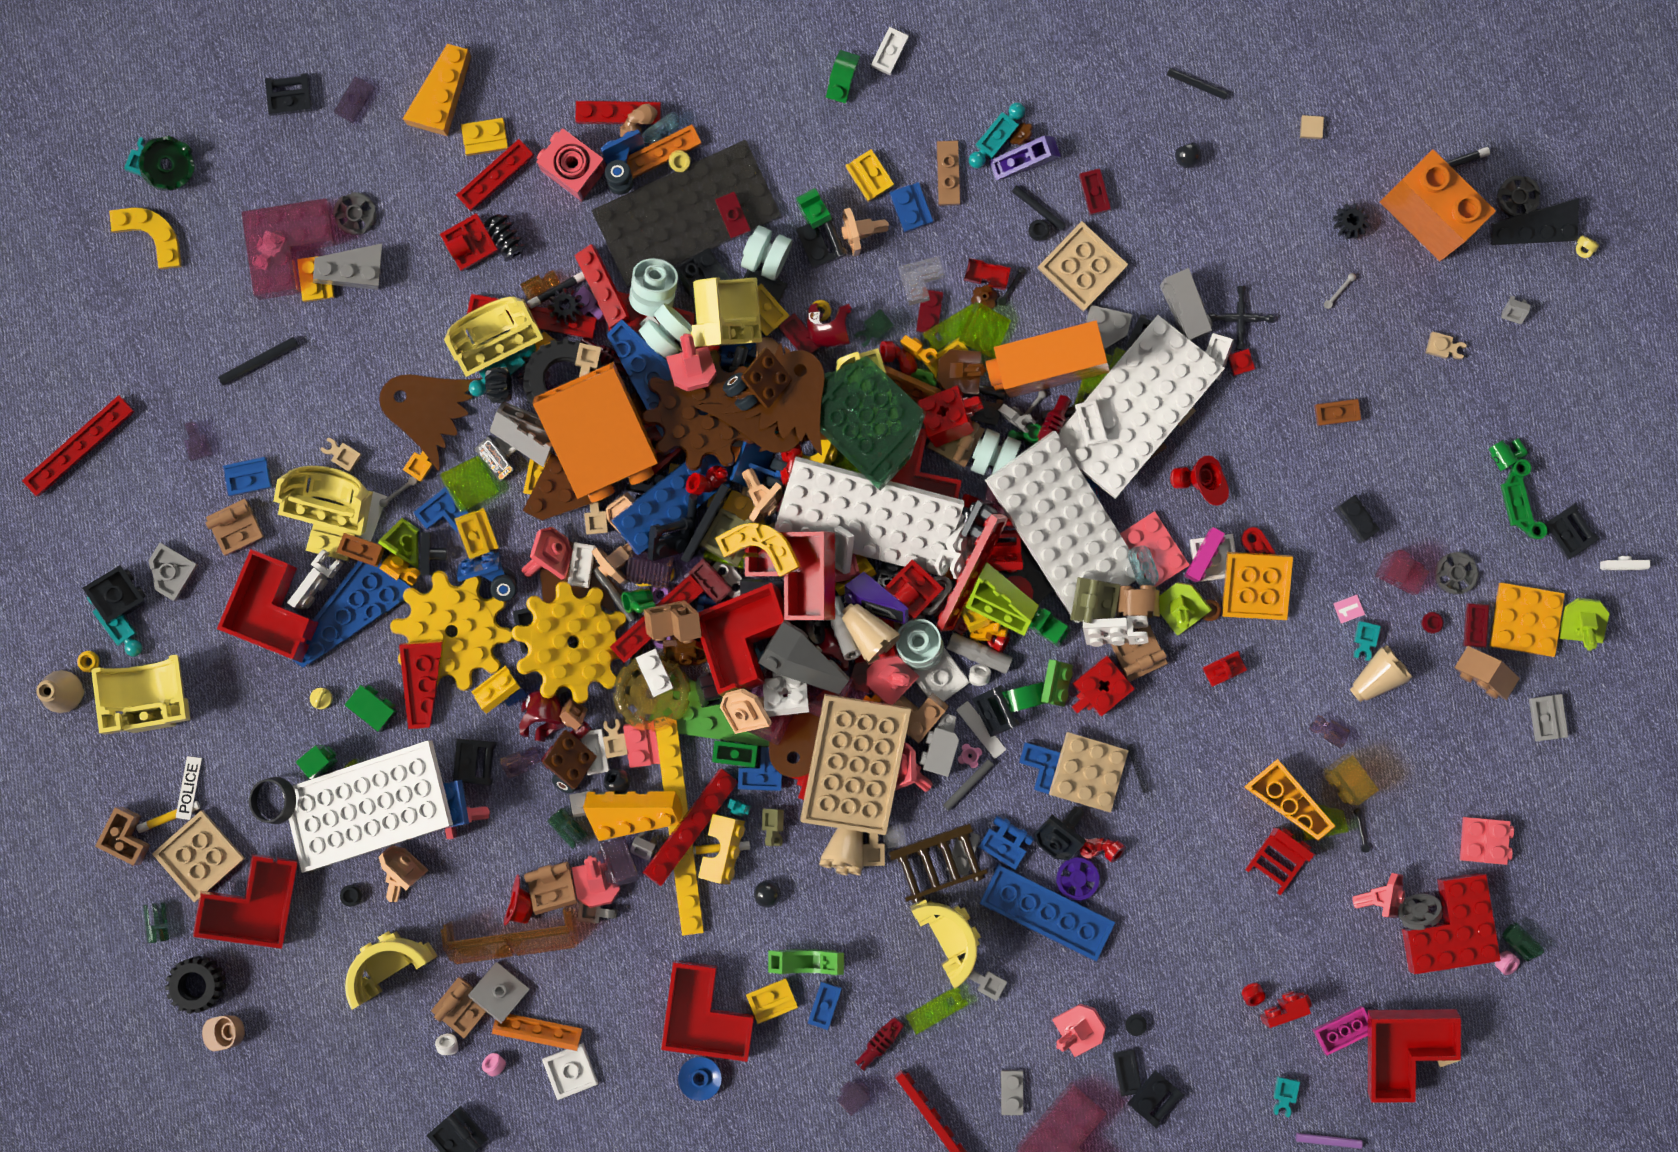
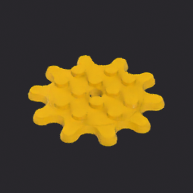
(469, 613)
(549, 646)

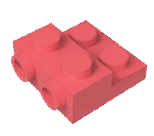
(1486, 840)

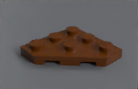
(553, 493)

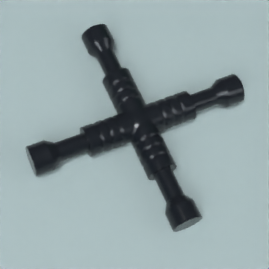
(1241, 317)

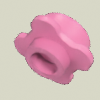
(973, 761)

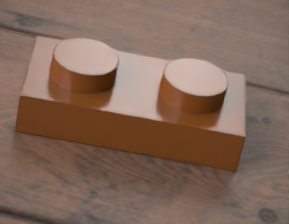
(1337, 412)
(360, 550)

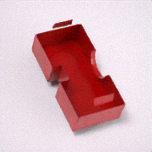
(994, 274)

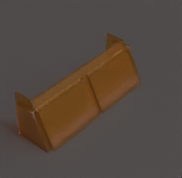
(506, 944)

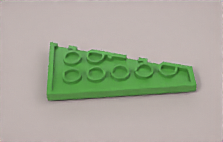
(708, 721)

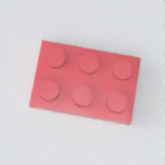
(1164, 551)

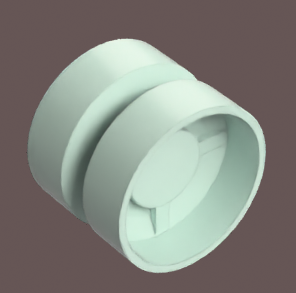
(760, 250)
(652, 286)
(663, 336)
(990, 453)
(920, 644)

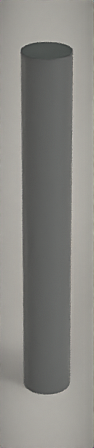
(613, 593)
(983, 769)

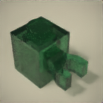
(875, 327)

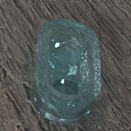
(655, 132)
(1143, 565)

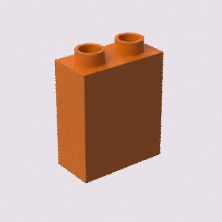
(1437, 206)
(1048, 360)
(596, 432)

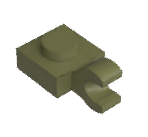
(773, 823)

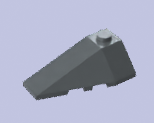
(797, 658)

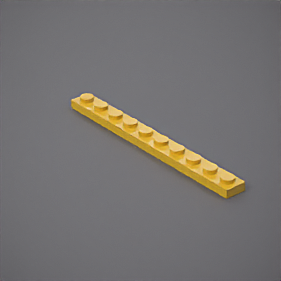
(685, 871)

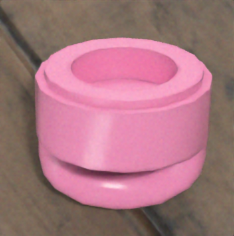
(1508, 963)
(493, 1064)

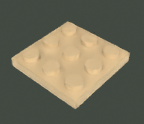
(1082, 266)
(1088, 772)
(198, 855)

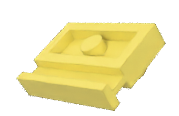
(326, 539)

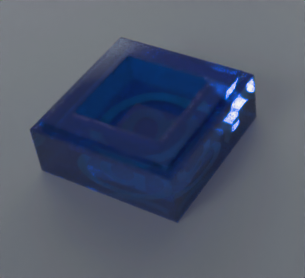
(516, 697)

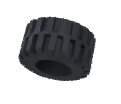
(178, 989)

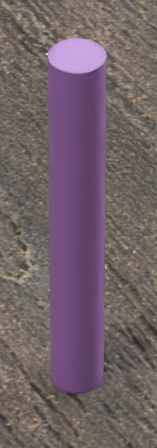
(1328, 1140)

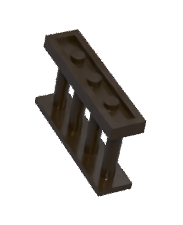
(943, 841)

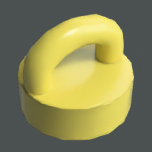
(679, 161)
(1589, 244)
(321, 698)

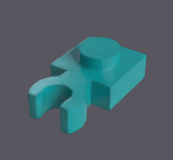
(132, 162)
(1366, 636)
(738, 808)
(1285, 1091)

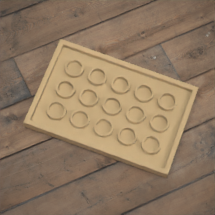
(855, 764)

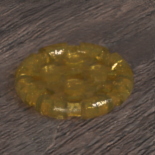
(651, 706)

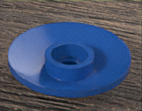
(697, 1089)

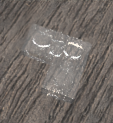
(916, 275)

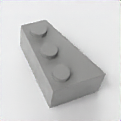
(350, 268)
(1186, 305)
(523, 432)

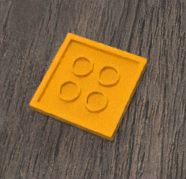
(1257, 585)
(1526, 619)

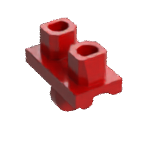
(1224, 668)

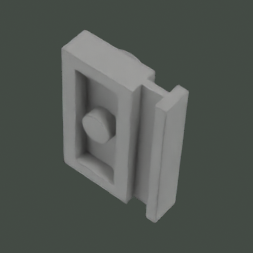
(1548, 717)

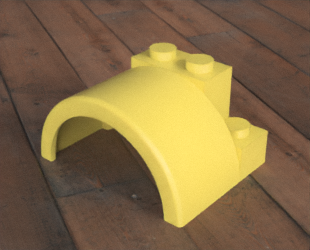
(726, 312)
(142, 695)
(953, 935)
(381, 962)

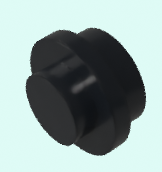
(1038, 230)
(350, 895)
(1136, 1025)

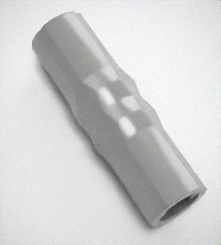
(847, 645)
(978, 652)

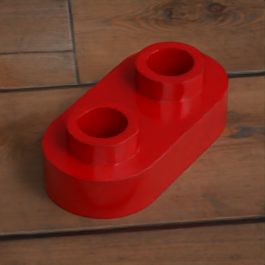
(1260, 545)

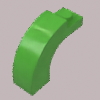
(806, 961)

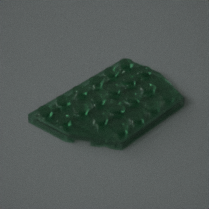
(870, 419)

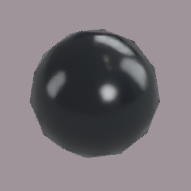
(1188, 155)
(617, 781)
(767, 894)

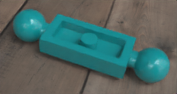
(997, 135)
(512, 363)
(121, 632)

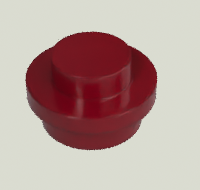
(1432, 622)

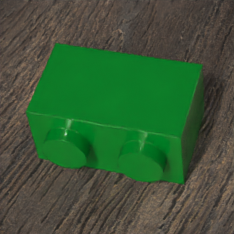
(371, 707)
(735, 753)
(317, 761)

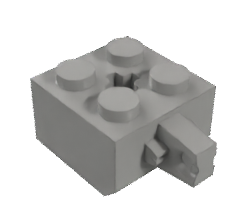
(941, 747)

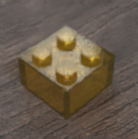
(1350, 779)

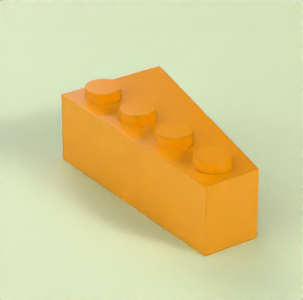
(439, 95)
(1286, 796)
(631, 813)

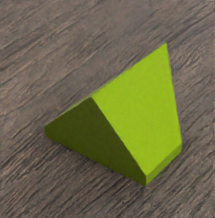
(403, 541)

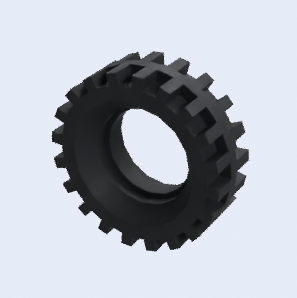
(542, 360)

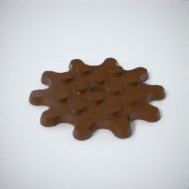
(685, 427)

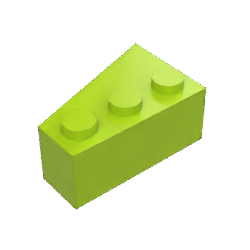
(1002, 601)

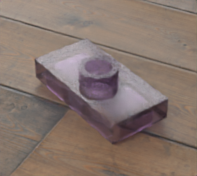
(354, 100)

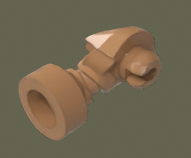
(643, 115)

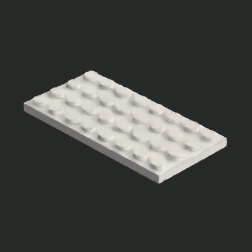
(1141, 404)
(1061, 519)
(887, 524)
(369, 807)

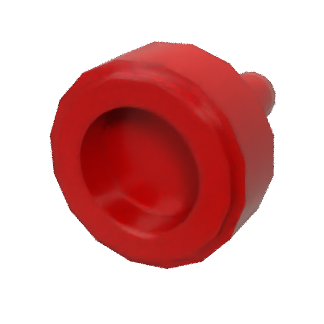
(1180, 478)
(1000, 642)
(1253, 994)

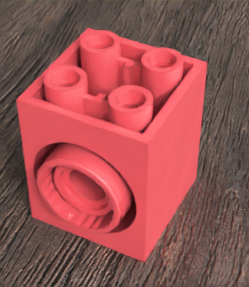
(565, 152)

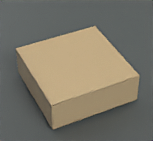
(1311, 127)

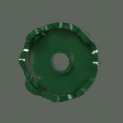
(177, 153)

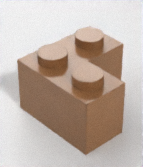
(673, 619)
(1487, 672)
(923, 718)
(118, 837)

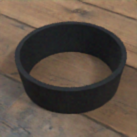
(289, 800)

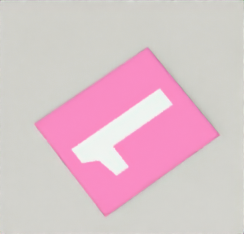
(1349, 609)

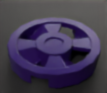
(1077, 878)

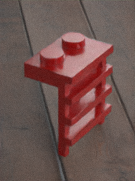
(1007, 555)
(1283, 843)

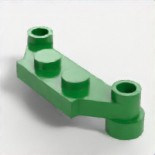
(1518, 503)

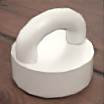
(979, 675)
(446, 1044)

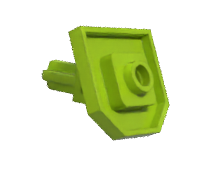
(1182, 606)
(1585, 622)

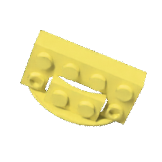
(487, 323)
(326, 484)

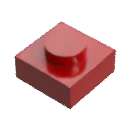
(1241, 362)

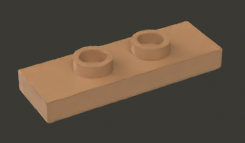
(948, 173)

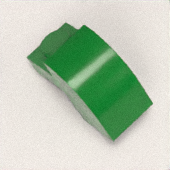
(842, 76)
(813, 208)
(1049, 627)
(1024, 697)

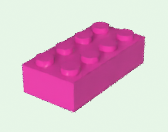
(1203, 557)
(1342, 1030)

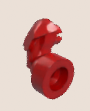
(890, 351)
(789, 456)
(701, 484)
(1094, 846)

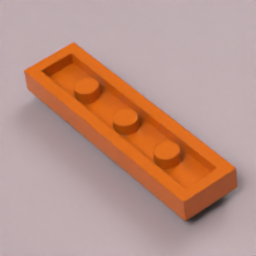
(659, 152)
(539, 1032)

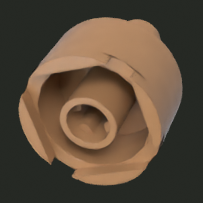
(1138, 601)

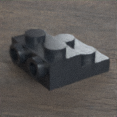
(114, 594)

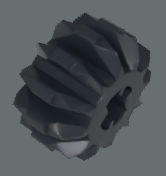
(1349, 228)
(564, 299)
(498, 385)

